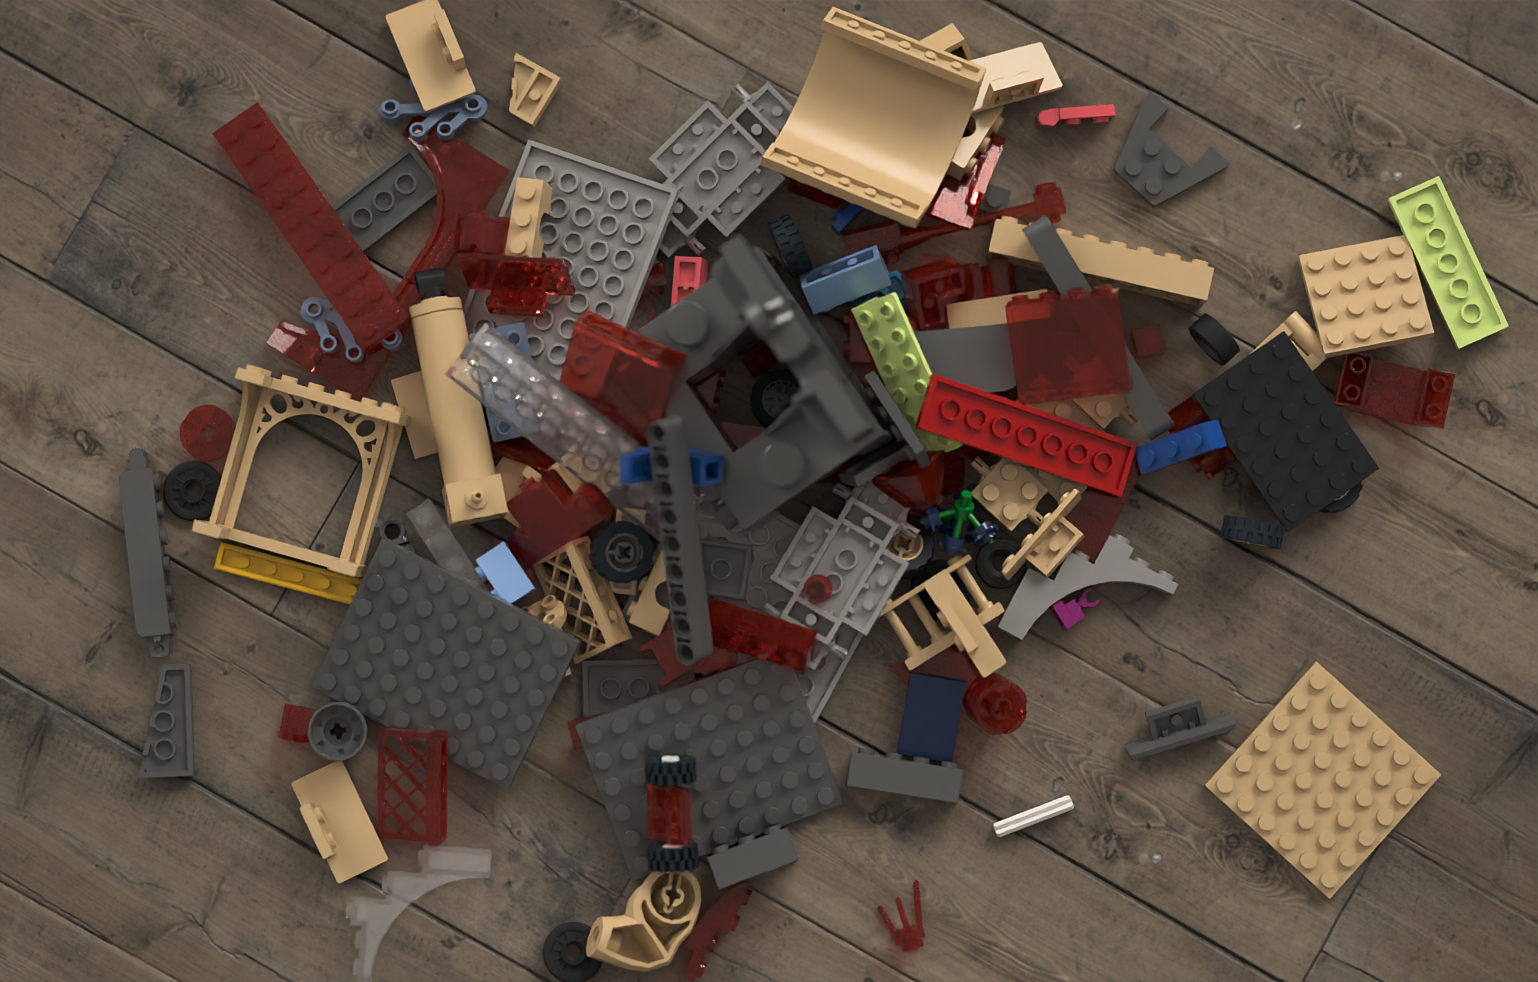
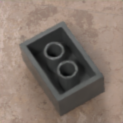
(752, 856)

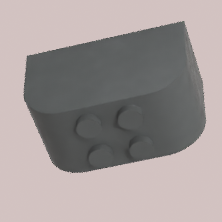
(971, 356)

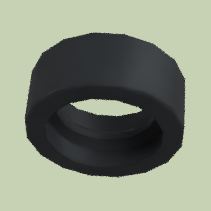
(1214, 339)

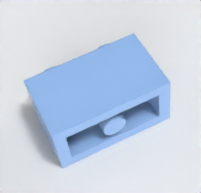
(504, 574)

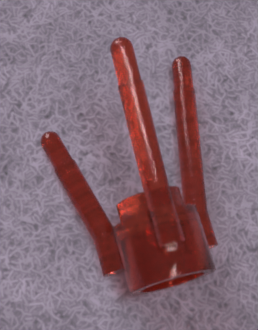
(909, 936)

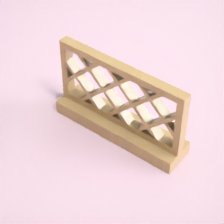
(595, 593)

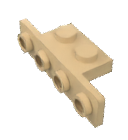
(1050, 542)
(968, 629)

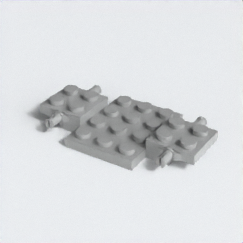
(720, 167)
(852, 557)

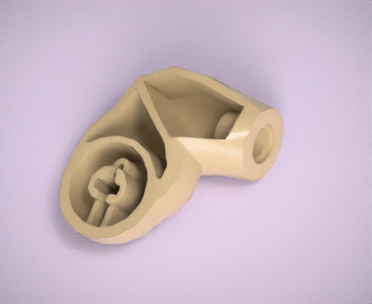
(653, 926)

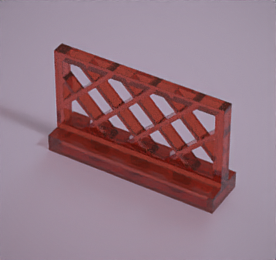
(436, 785)

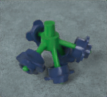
(944, 520)

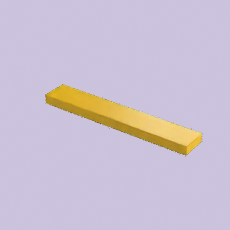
(286, 573)

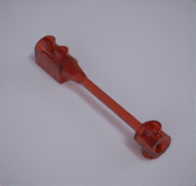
(894, 241)

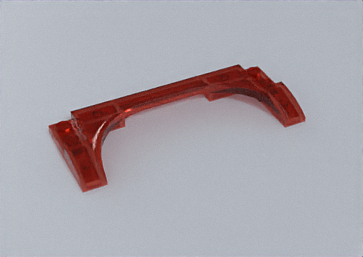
(464, 184)

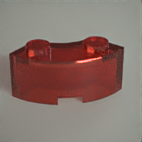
(1188, 415)

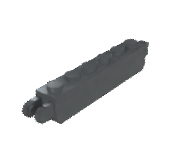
(146, 553)

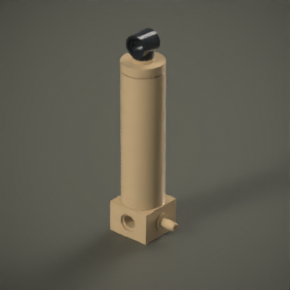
(458, 420)

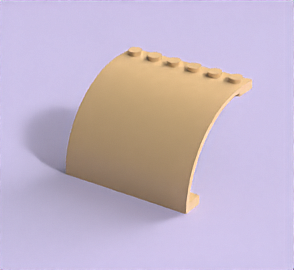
(877, 118)

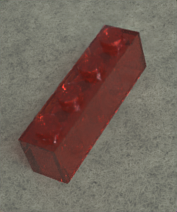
(761, 636)

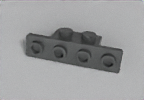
(1177, 726)

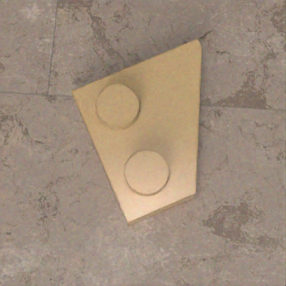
(532, 90)

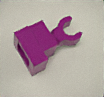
(1070, 613)

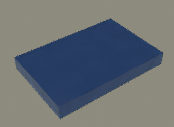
(931, 716)

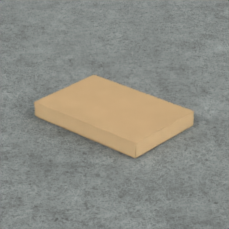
(412, 397)

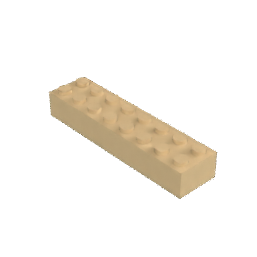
(1110, 263)

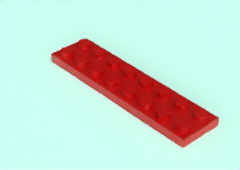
(1026, 435)

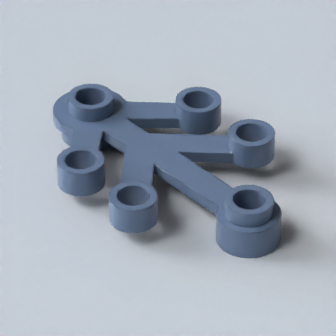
(460, 108)
(326, 314)

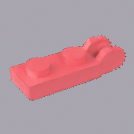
(1073, 115)

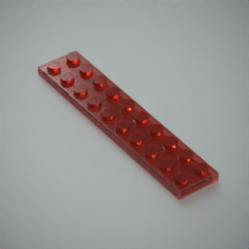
(311, 227)

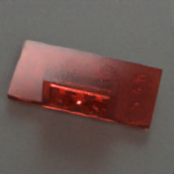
(958, 200)
(516, 282)

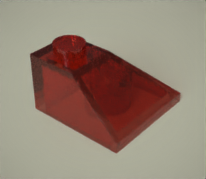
(911, 484)

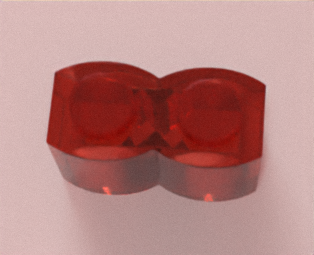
(989, 280)

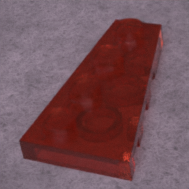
(1098, 513)

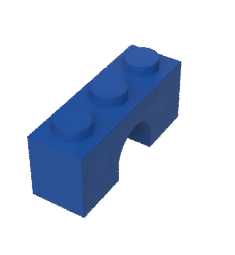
(1180, 447)

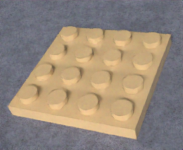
(1365, 296)

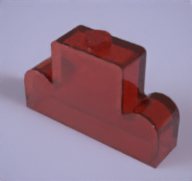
(552, 515)

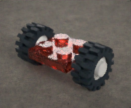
(670, 813)

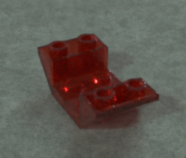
(1394, 391)

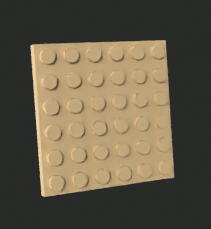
(1322, 780)

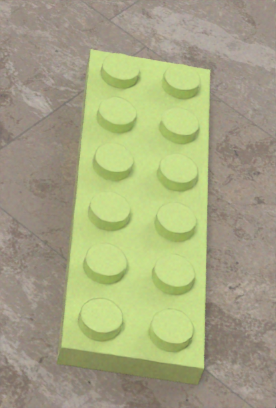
(1448, 262)

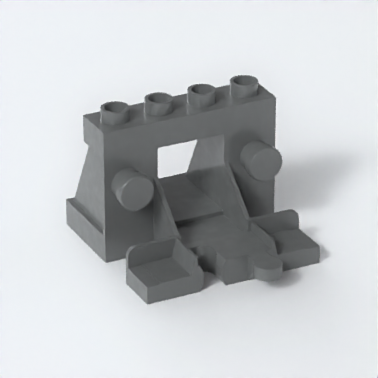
(816, 436)

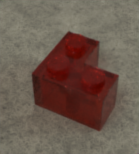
(925, 289)

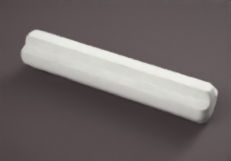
(1033, 816)

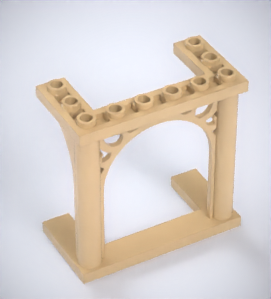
(257, 395)

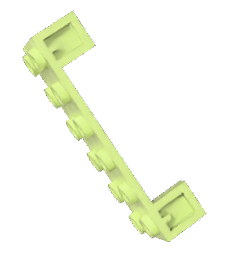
(899, 361)

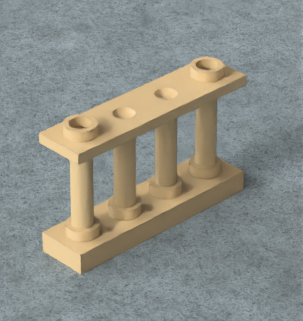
(940, 641)

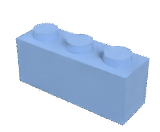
(845, 279)

